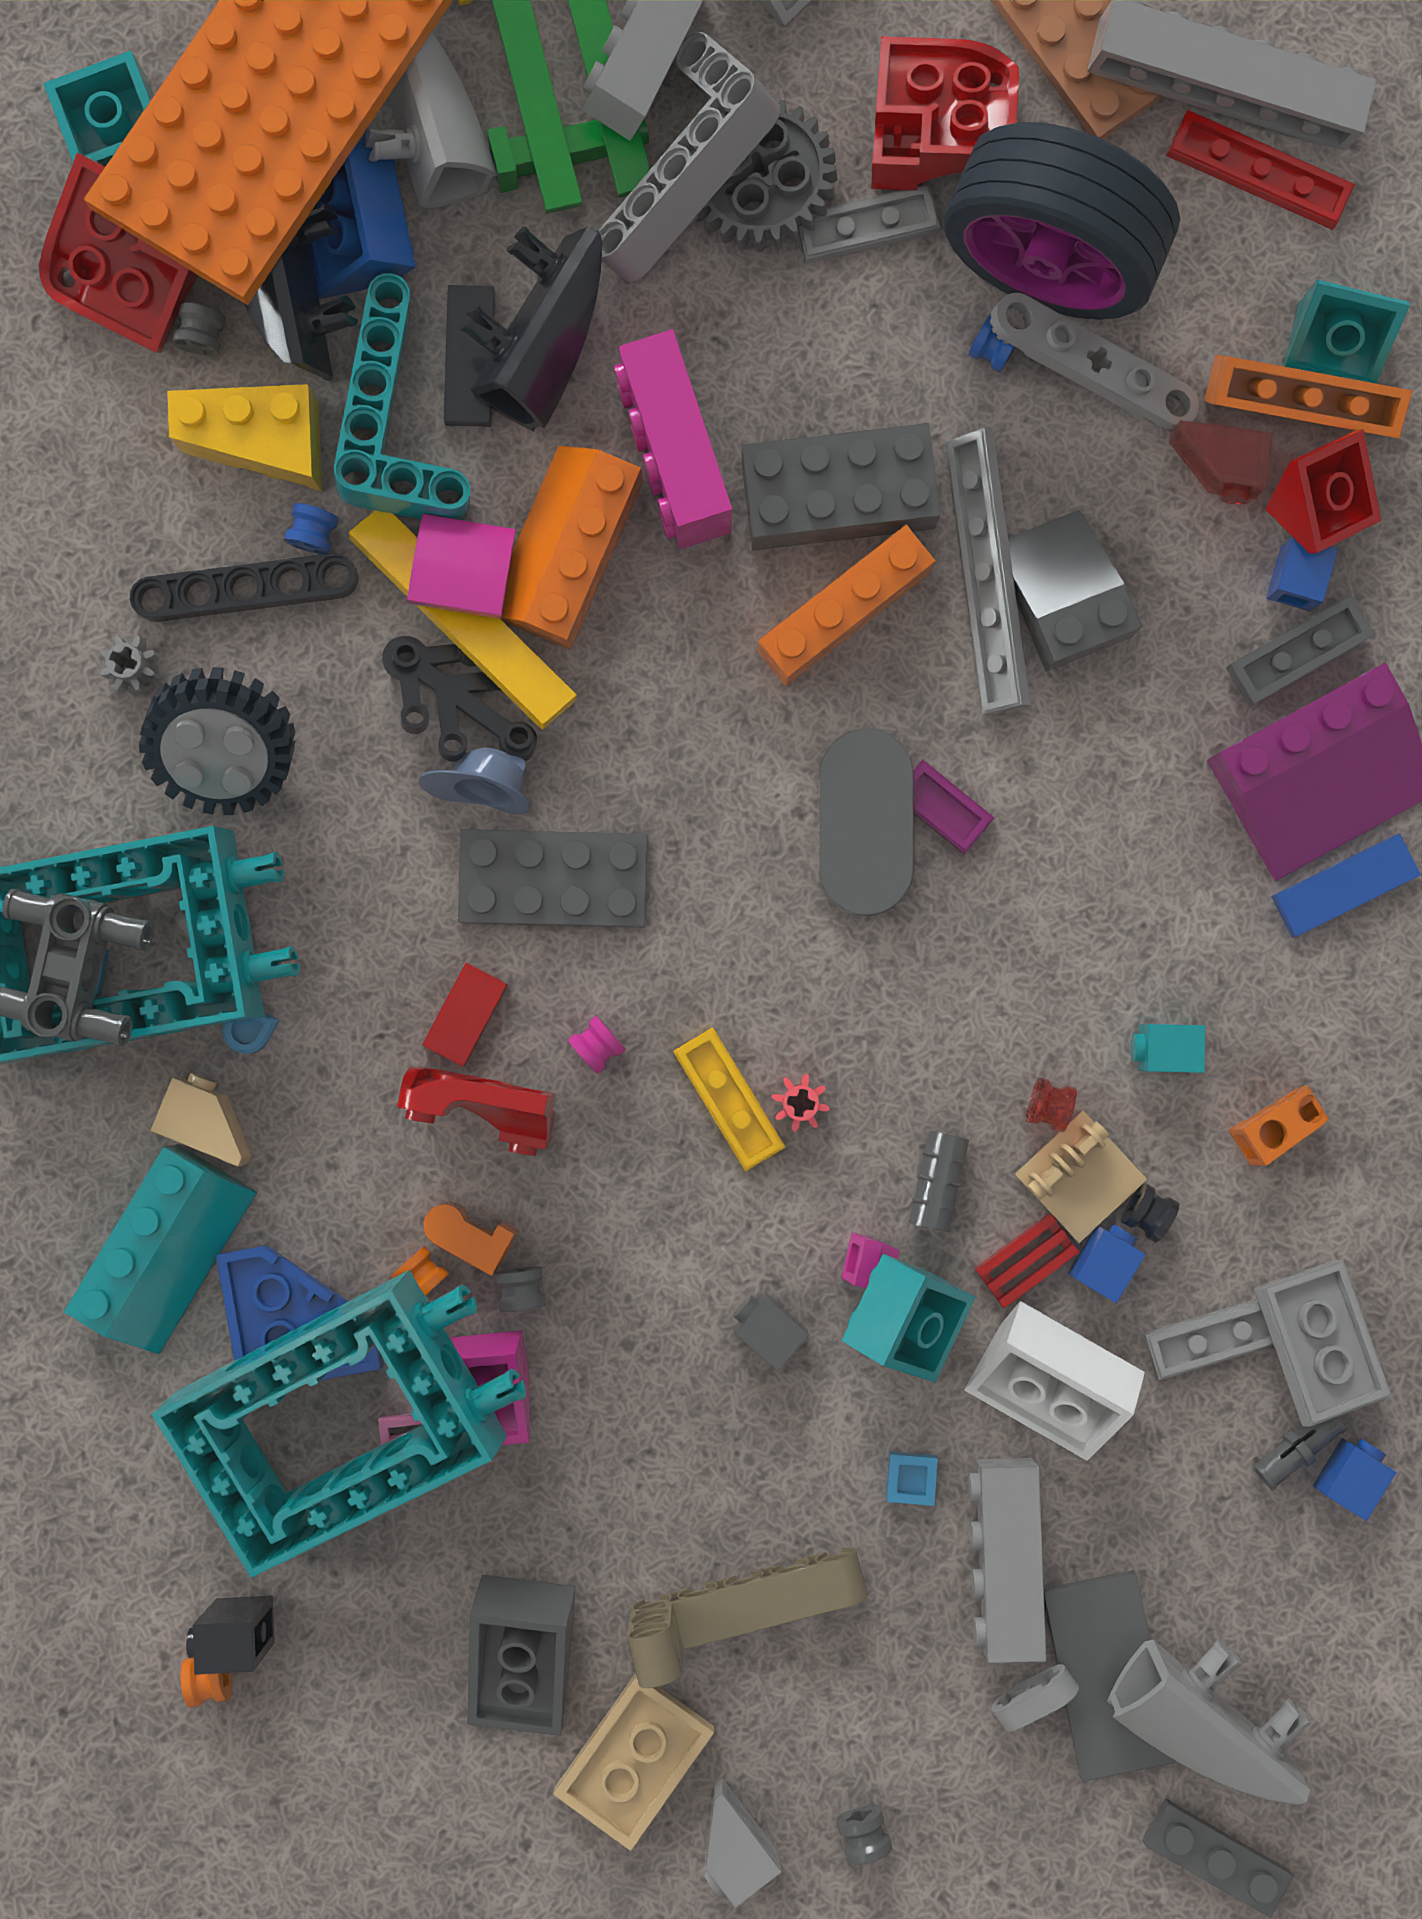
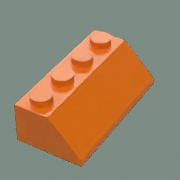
(568, 542)

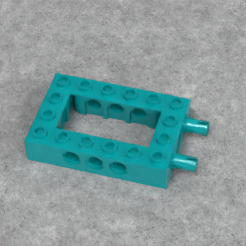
(222, 950)
(238, 1482)

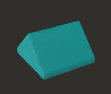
(1344, 331)

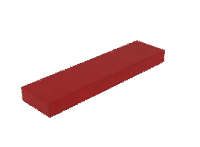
(1260, 170)

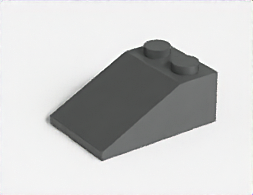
(1069, 591)
(520, 1654)

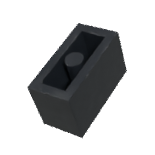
(232, 1635)

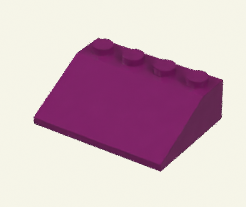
(1325, 772)

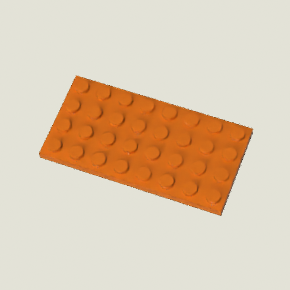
(256, 129)

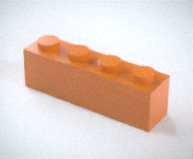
(1307, 396)
(845, 605)

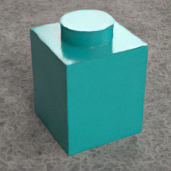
(1169, 1048)

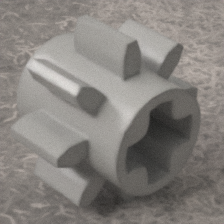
(123, 651)

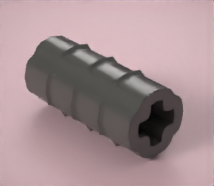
(938, 1181)

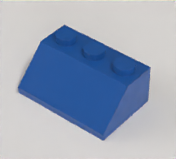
(371, 227)

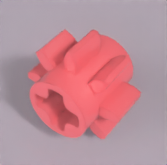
(807, 1114)

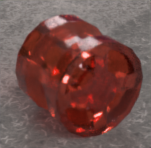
(1051, 1105)

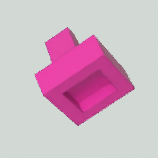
(863, 1257)

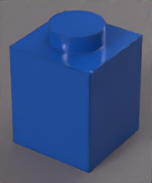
(1301, 577)
(1107, 1262)
(1355, 1477)

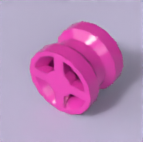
(596, 1044)

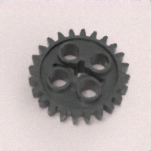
(782, 207)

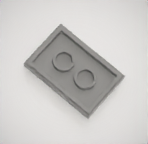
(1322, 1342)

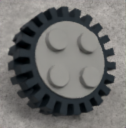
(217, 741)

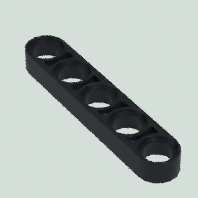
(223, 579)

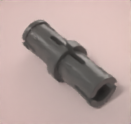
(1296, 1450)

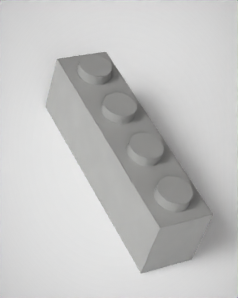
(637, 61)
(1009, 1560)

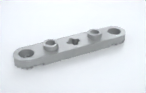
(1067, 350)

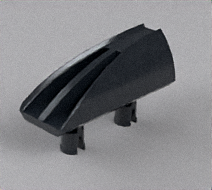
(289, 306)
(544, 341)

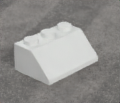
(1056, 1382)

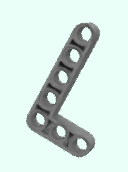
(695, 163)

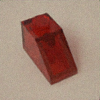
(1225, 458)

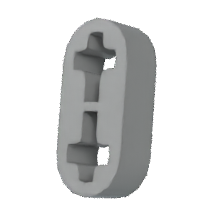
(1035, 1698)

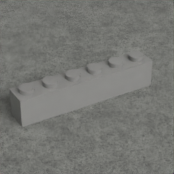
(1231, 74)

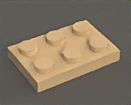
(633, 1761)

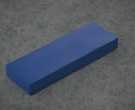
(1346, 885)

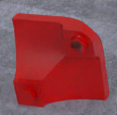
(936, 106)
(115, 273)
(518, 1112)

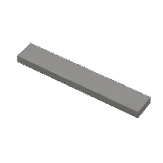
(988, 572)

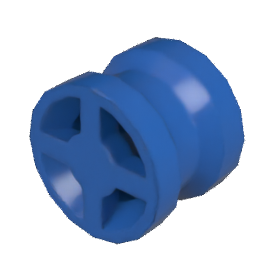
(991, 348)
(311, 528)

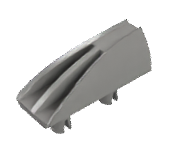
(435, 132)
(1196, 1727)

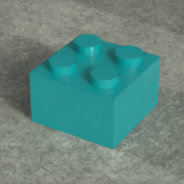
(99, 105)
(908, 1318)

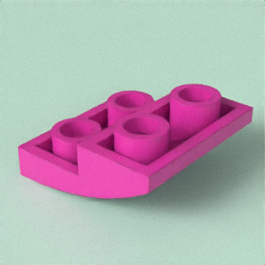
(461, 566)

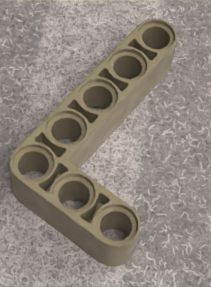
(735, 1607)

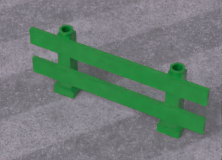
(549, 146)

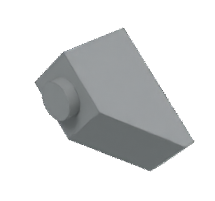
(737, 1850)

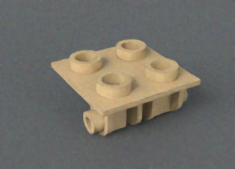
(1081, 1176)

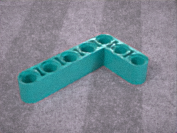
(376, 412)

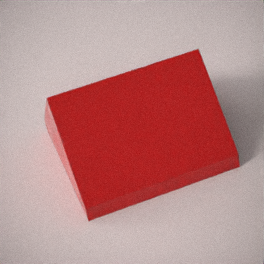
(1327, 494)

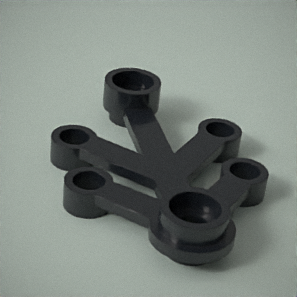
(450, 693)

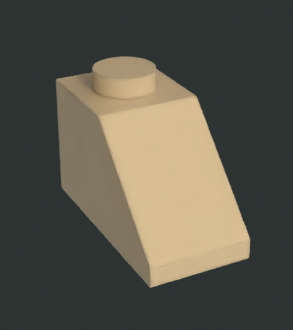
(201, 1119)

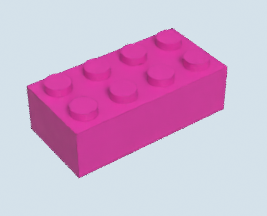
(676, 441)

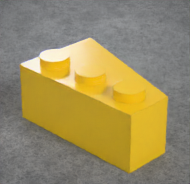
(251, 429)

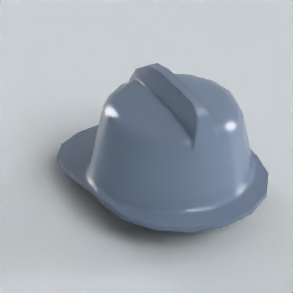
(481, 778)

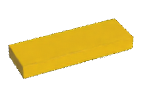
(729, 1099)

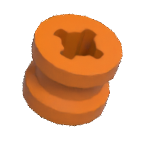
(424, 1270)
(203, 1686)

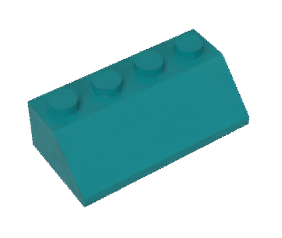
(160, 1250)

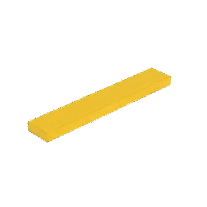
(480, 637)

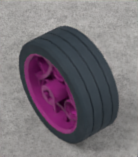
(1062, 220)

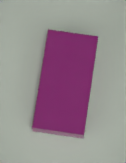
(947, 808)

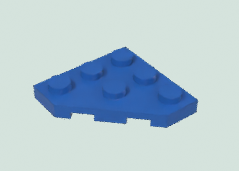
(272, 1297)

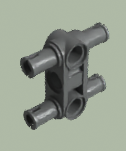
(70, 966)

